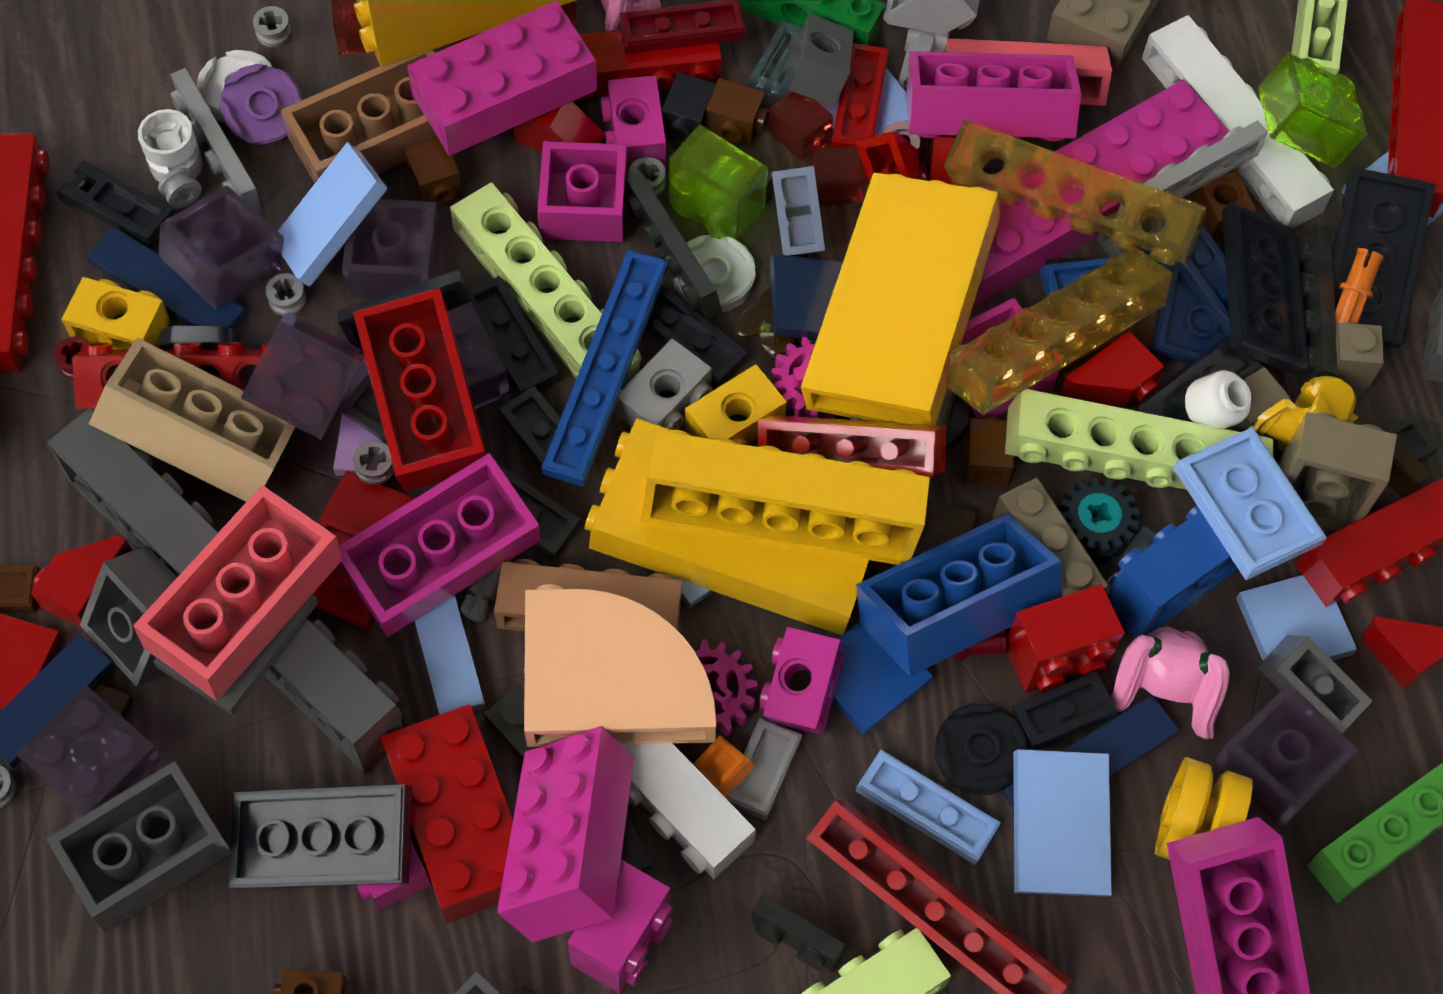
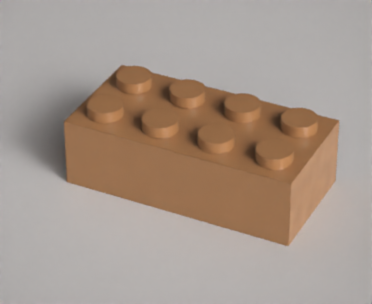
(366, 111)

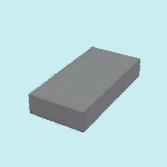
(772, 753)

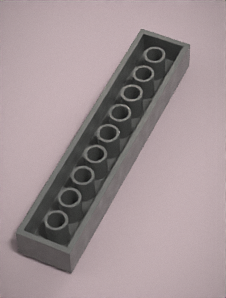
(153, 514)

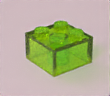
(1312, 109)
(717, 185)

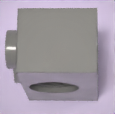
(669, 370)

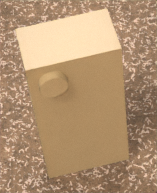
(191, 421)

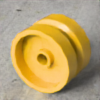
(1196, 809)

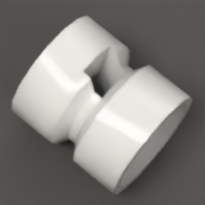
(169, 143)

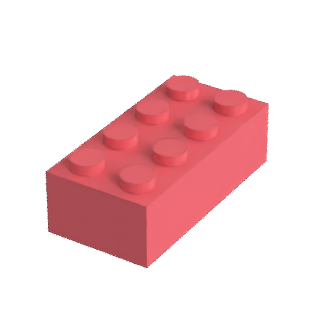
(238, 592)

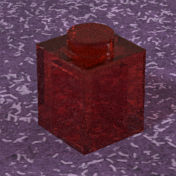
(800, 124)
(839, 175)

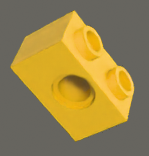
(98, 302)
(745, 395)

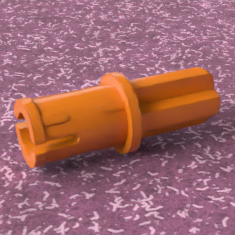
(1357, 287)

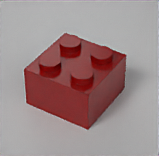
(1063, 639)

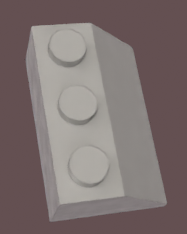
(931, 15)

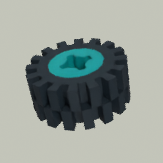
(1098, 535)

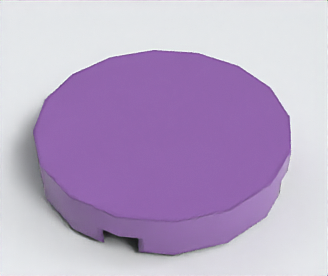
(254, 103)

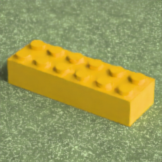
(785, 497)

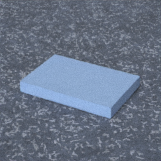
(330, 213)
(1249, 503)
(1062, 823)

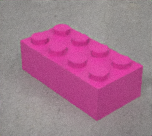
(503, 77)
(998, 91)
(438, 544)
(567, 835)
(1238, 911)

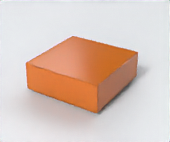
(723, 766)

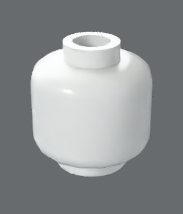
(1218, 400)

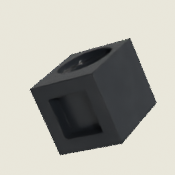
(686, 106)

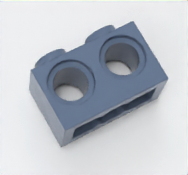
(798, 211)

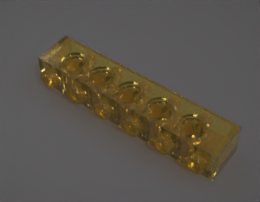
(980, 144)
(1057, 330)

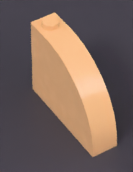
(610, 666)

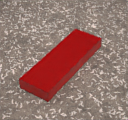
(860, 95)

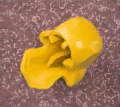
(1318, 395)

